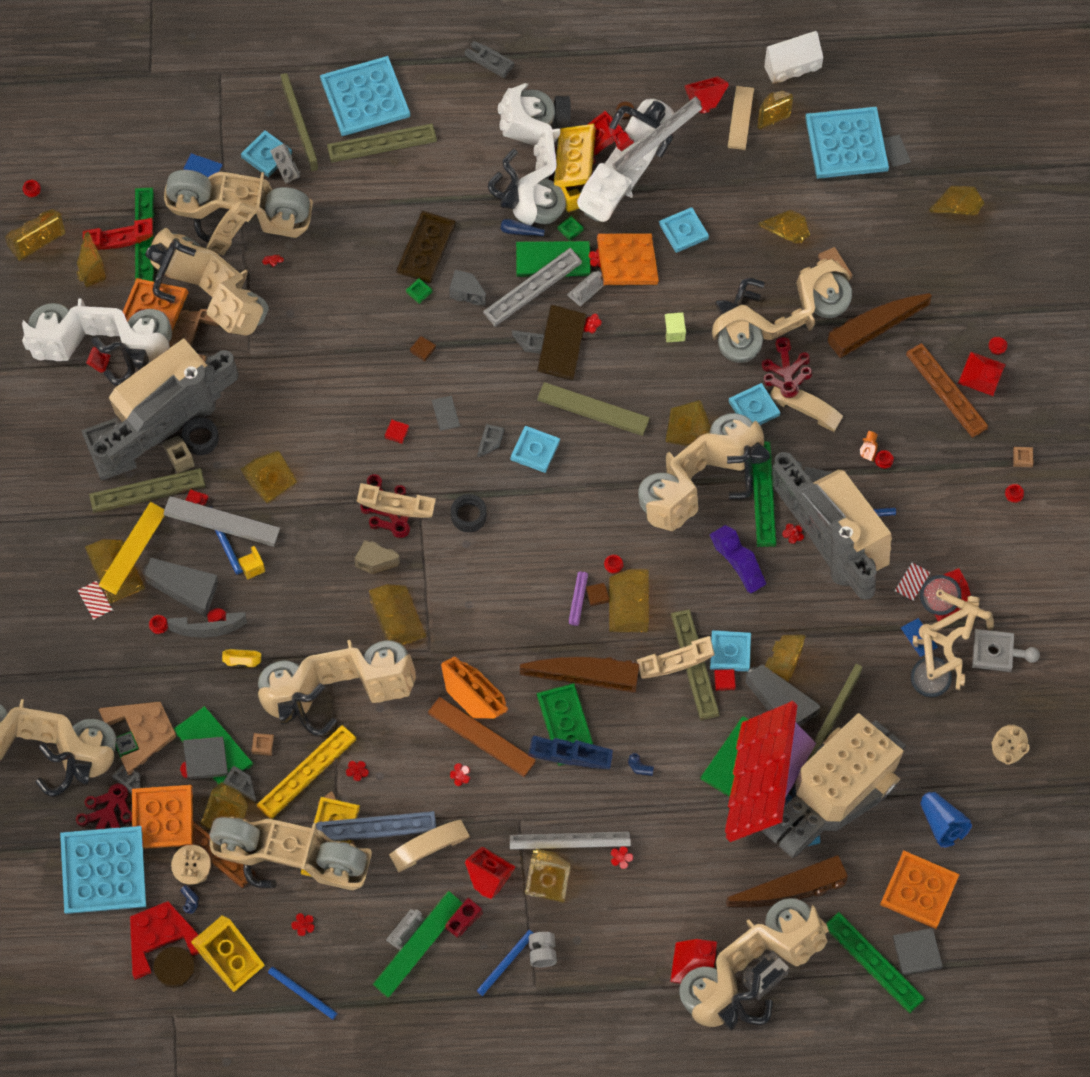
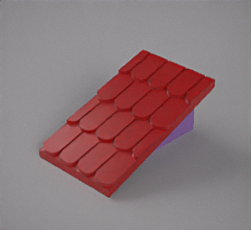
(765, 769)

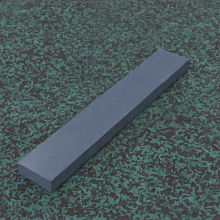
(378, 826)

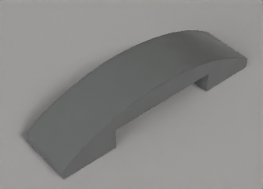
(209, 629)

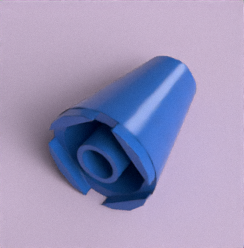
(944, 819)

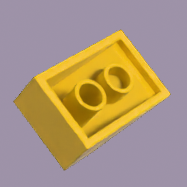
(228, 953)

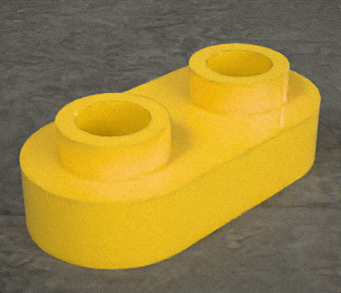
(243, 657)

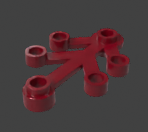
(788, 388)
(396, 522)
(107, 814)

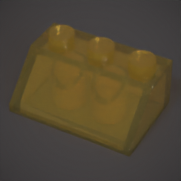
(35, 234)
(101, 556)
(629, 601)
(396, 613)

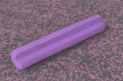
(578, 598)

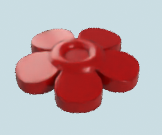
(595, 259)
(272, 260)
(592, 323)
(792, 533)
(356, 770)
(460, 774)
(621, 857)
(303, 925)

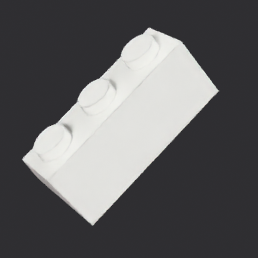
(793, 57)

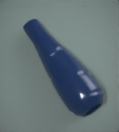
(518, 228)

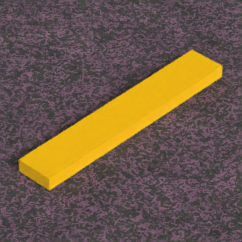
(132, 548)
(306, 772)

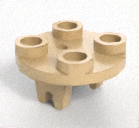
(1017, 740)
(190, 874)

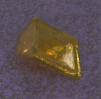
(775, 108)
(959, 201)
(788, 226)
(89, 263)
(687, 423)
(269, 475)
(224, 802)
(547, 876)

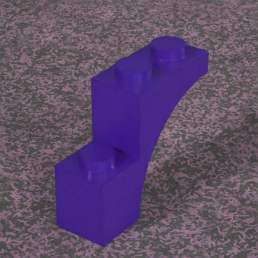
(743, 560)

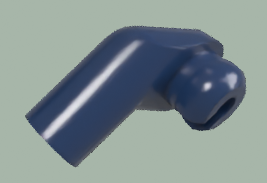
(637, 766)
(191, 899)

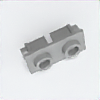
(284, 163)
(586, 288)
(405, 928)

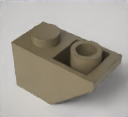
(178, 454)
(376, 559)

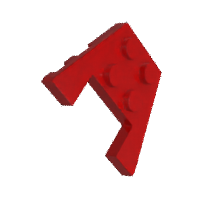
(605, 135)
(154, 930)

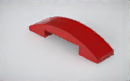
(123, 236)

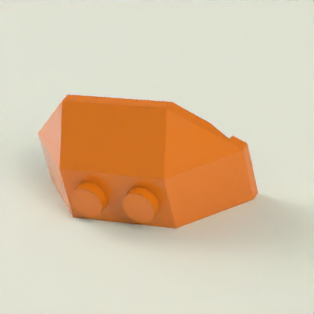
(472, 690)

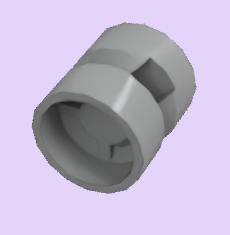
(543, 952)

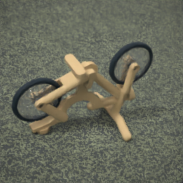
(940, 597)

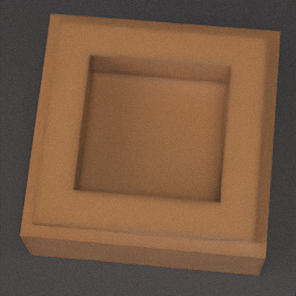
(1022, 457)
(262, 744)

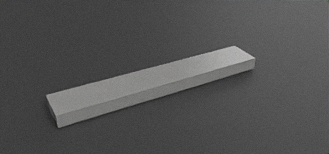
(657, 135)
(532, 287)
(221, 521)
(569, 840)

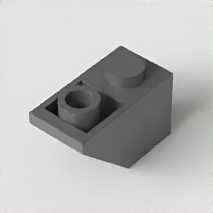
(466, 288)

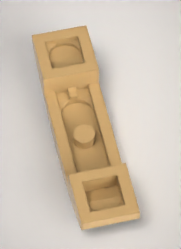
(740, 117)
(229, 226)
(811, 406)
(395, 503)
(676, 660)
(428, 843)

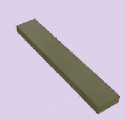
(299, 122)
(381, 143)
(593, 409)
(147, 490)
(697, 674)
(837, 708)

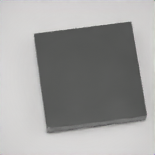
(205, 758)
(917, 951)

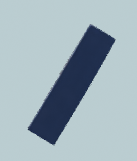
(571, 753)

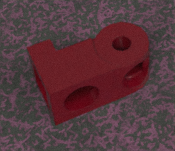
(464, 918)

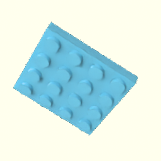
(364, 96)
(846, 142)
(103, 870)

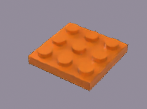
(627, 259)
(143, 298)
(164, 815)
(919, 889)

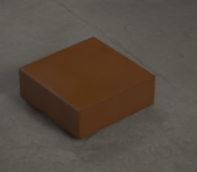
(422, 348)
(597, 594)

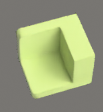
(675, 327)

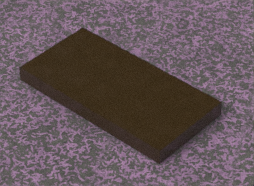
(426, 246)
(561, 342)

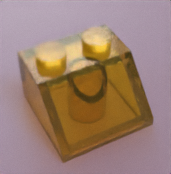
(786, 655)

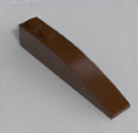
(874, 322)
(586, 671)
(796, 885)

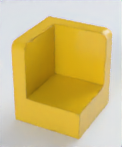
(571, 199)
(252, 564)

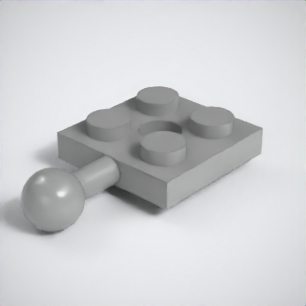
(1004, 658)

